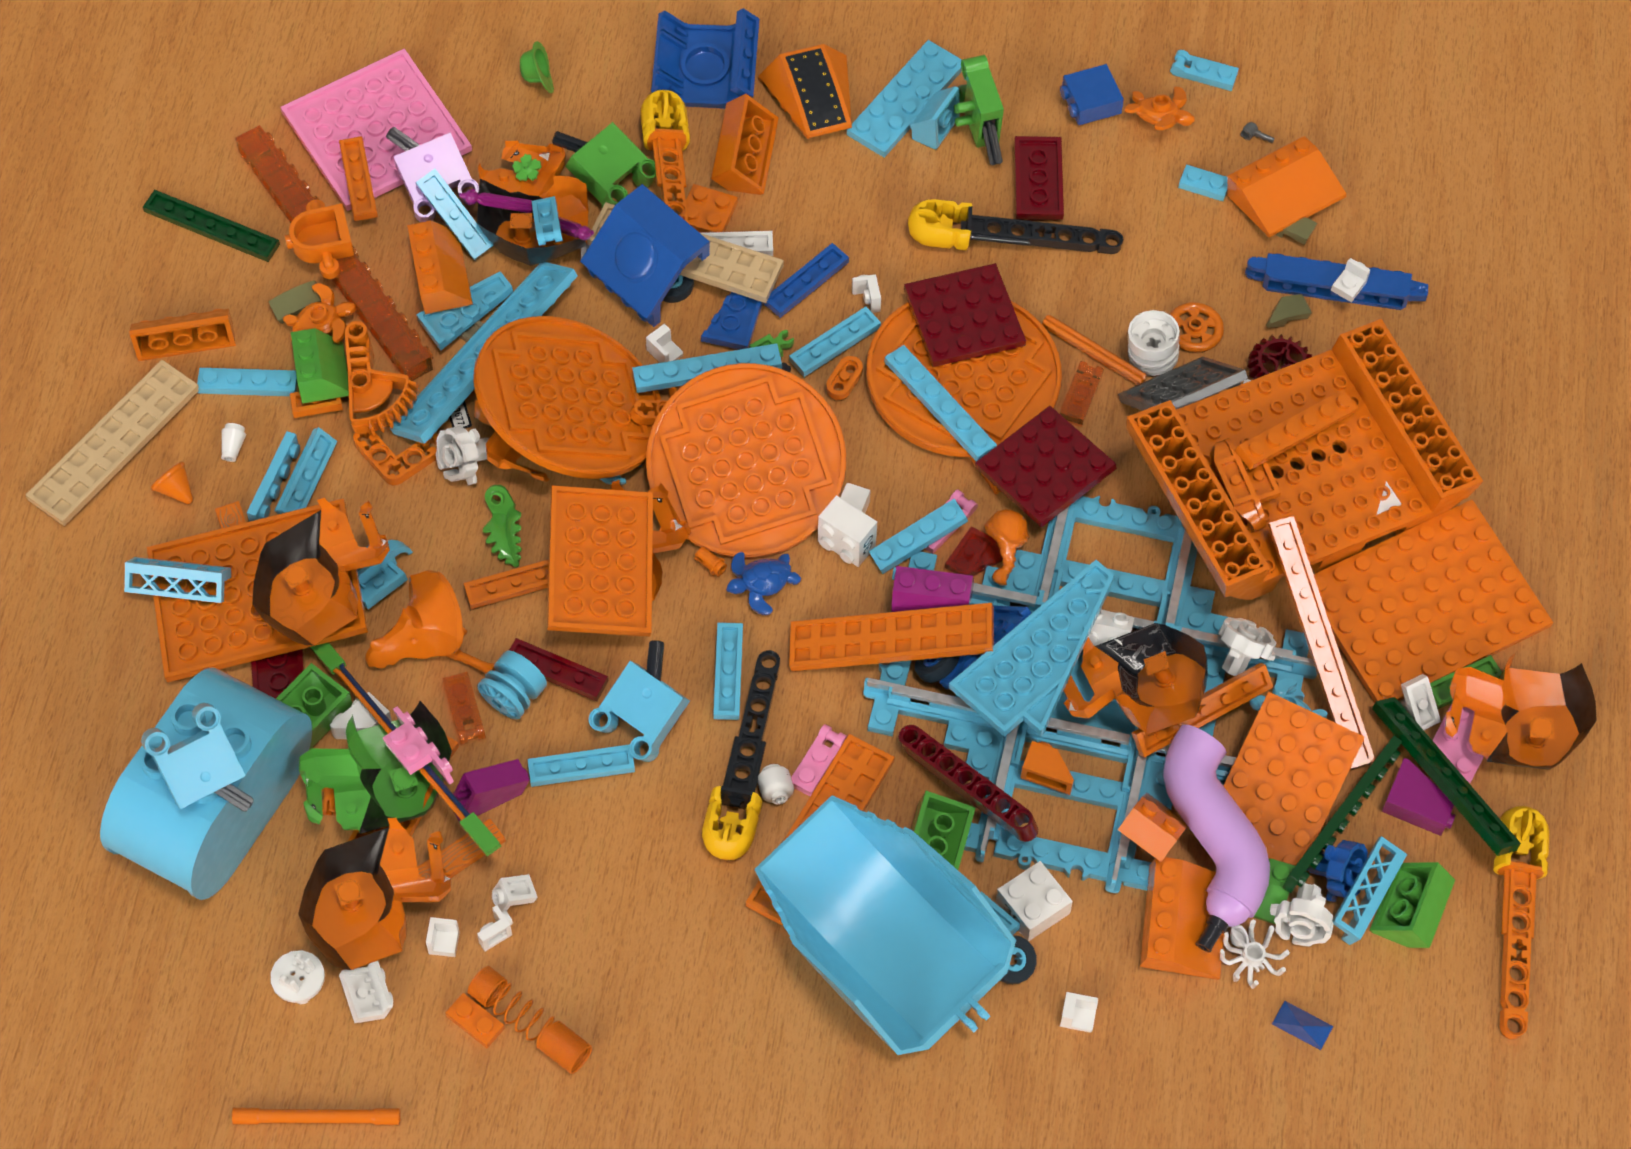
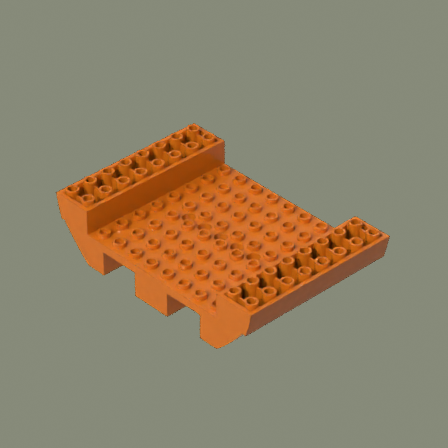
(1334, 501)

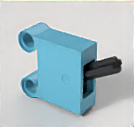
(642, 702)
(199, 763)

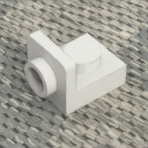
(1351, 280)
(869, 288)
(513, 891)
(494, 933)

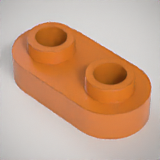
(842, 379)

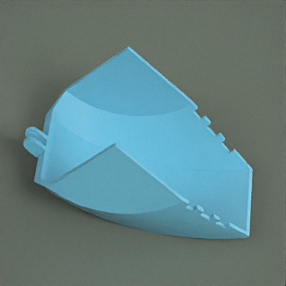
(887, 923)

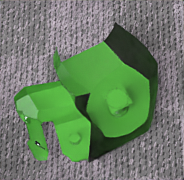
(369, 778)

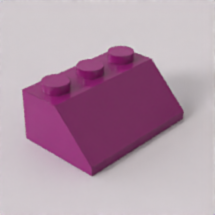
(929, 589)

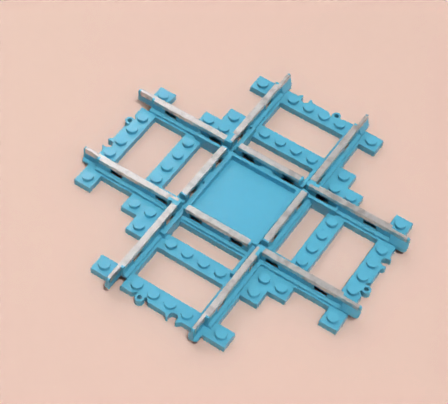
(994, 754)

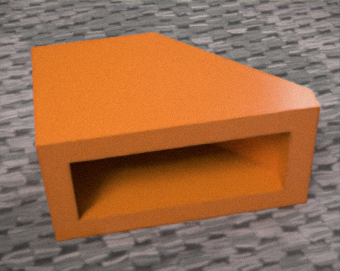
(1046, 768)

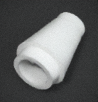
(232, 440)

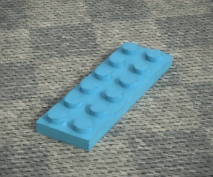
(893, 109)

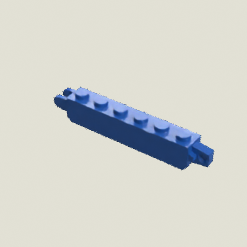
(1316, 279)

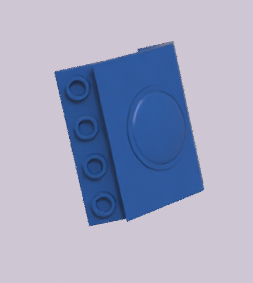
(706, 61)
(643, 252)

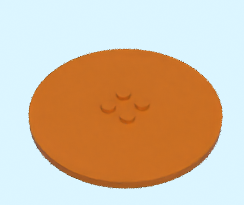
(994, 389)
(563, 396)
(747, 459)

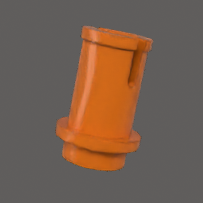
(716, 565)
(328, 802)

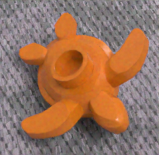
(1161, 109)
(323, 314)

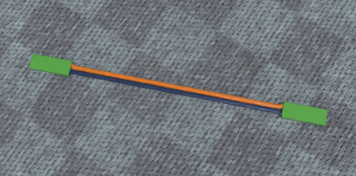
(471, 824)

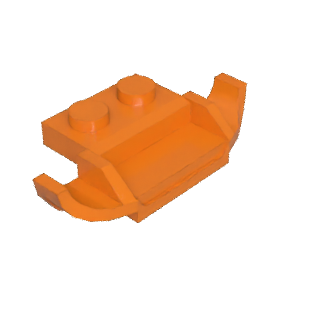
(1245, 486)

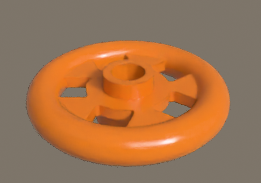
(1213, 321)

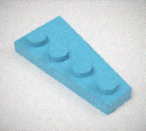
(449, 324)

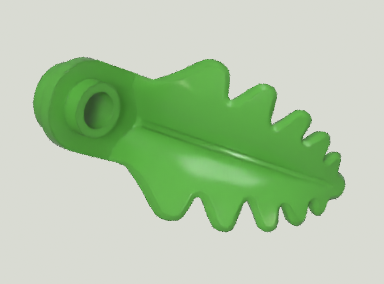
(503, 525)

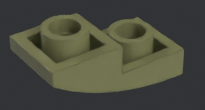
(294, 300)

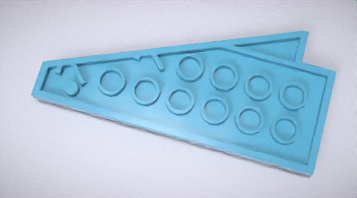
(1036, 658)

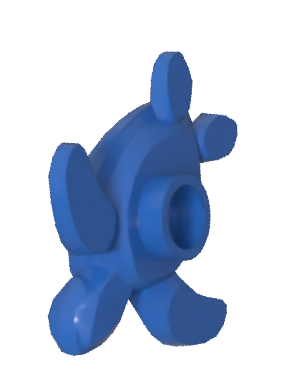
(761, 578)

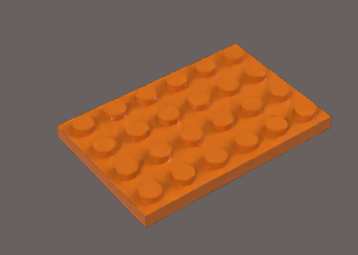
(600, 561)
(1290, 775)

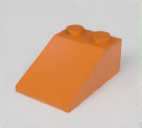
(1153, 826)

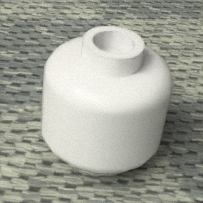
(775, 784)

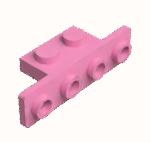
(411, 747)

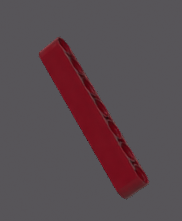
(973, 791)

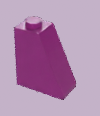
(491, 786)
(1419, 800)

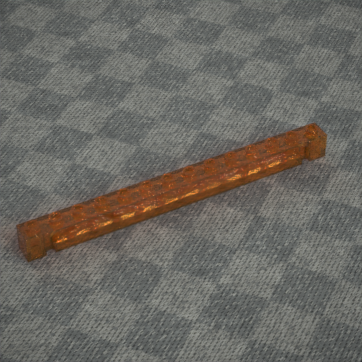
(355, 278)

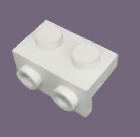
(1110, 626)
(367, 992)

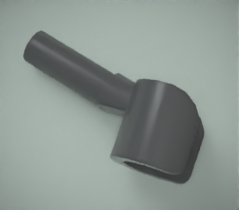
(1251, 130)

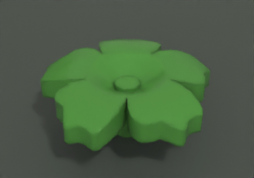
(526, 168)

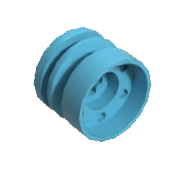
(512, 684)

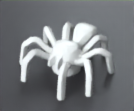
(1252, 954)

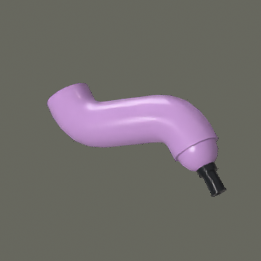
(1220, 828)

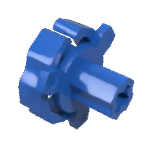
(1341, 867)

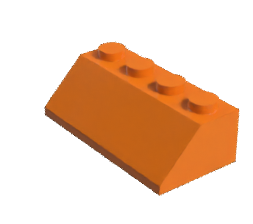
(745, 146)
(439, 267)
(182, 334)

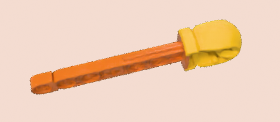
(667, 142)
(1522, 878)

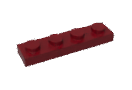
(563, 671)

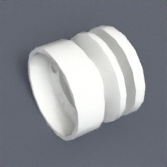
(1153, 342)

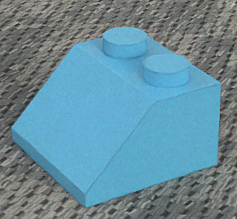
(936, 118)

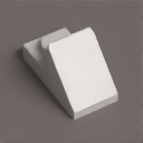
(1420, 701)

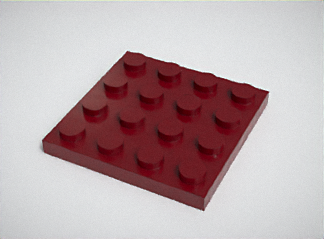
(964, 315)
(1045, 466)

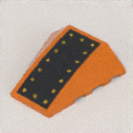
(812, 88)

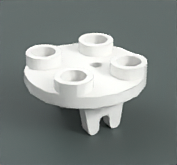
(304, 966)

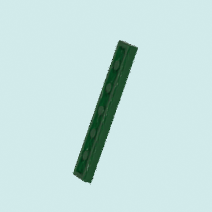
(211, 225)

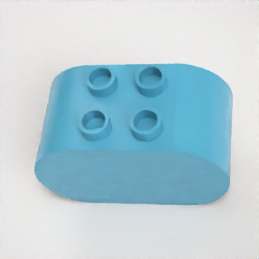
(210, 837)

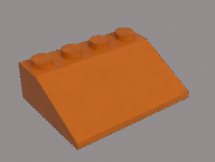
(1285, 186)
(1177, 918)

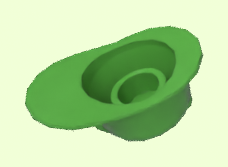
(535, 67)

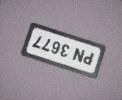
(460, 417)

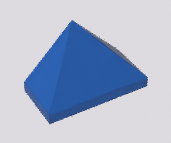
(1302, 1025)

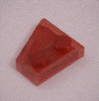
(974, 553)

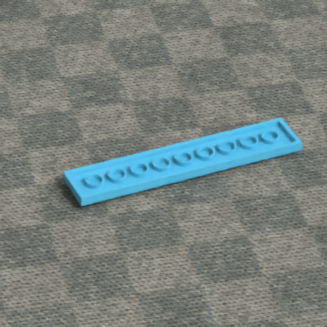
(456, 379)

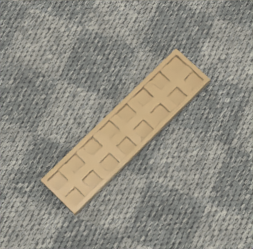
(726, 267)
(112, 442)

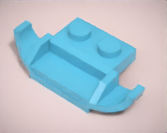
(382, 579)

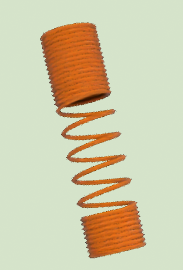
(557, 1039)

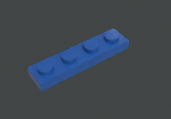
(806, 280)

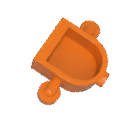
(321, 237)

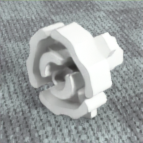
(460, 449)
(1245, 643)
(1306, 917)

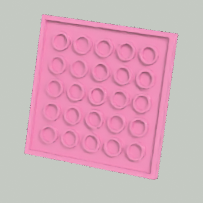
(368, 106)

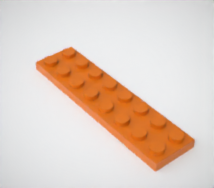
(891, 637)
(851, 777)

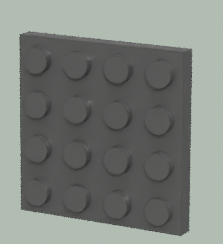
(1184, 384)

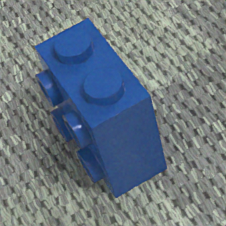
(1091, 94)

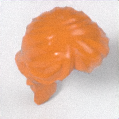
(1009, 532)

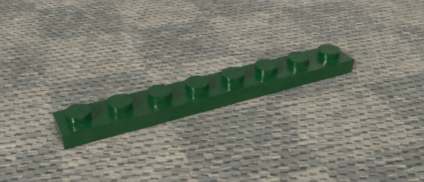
(1446, 776)
(1339, 820)

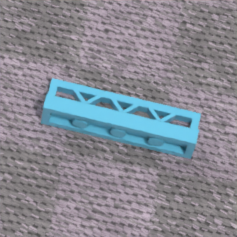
(178, 570)
(1374, 892)

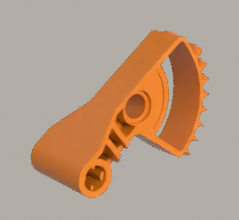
(376, 385)

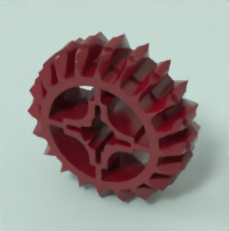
(1269, 354)

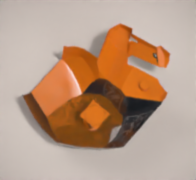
(1153, 677)

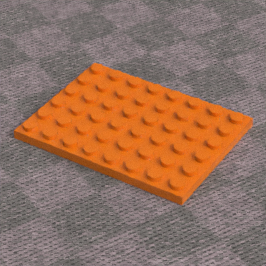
(1428, 602)
(232, 632)

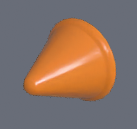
(174, 484)

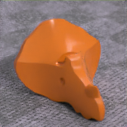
(425, 628)

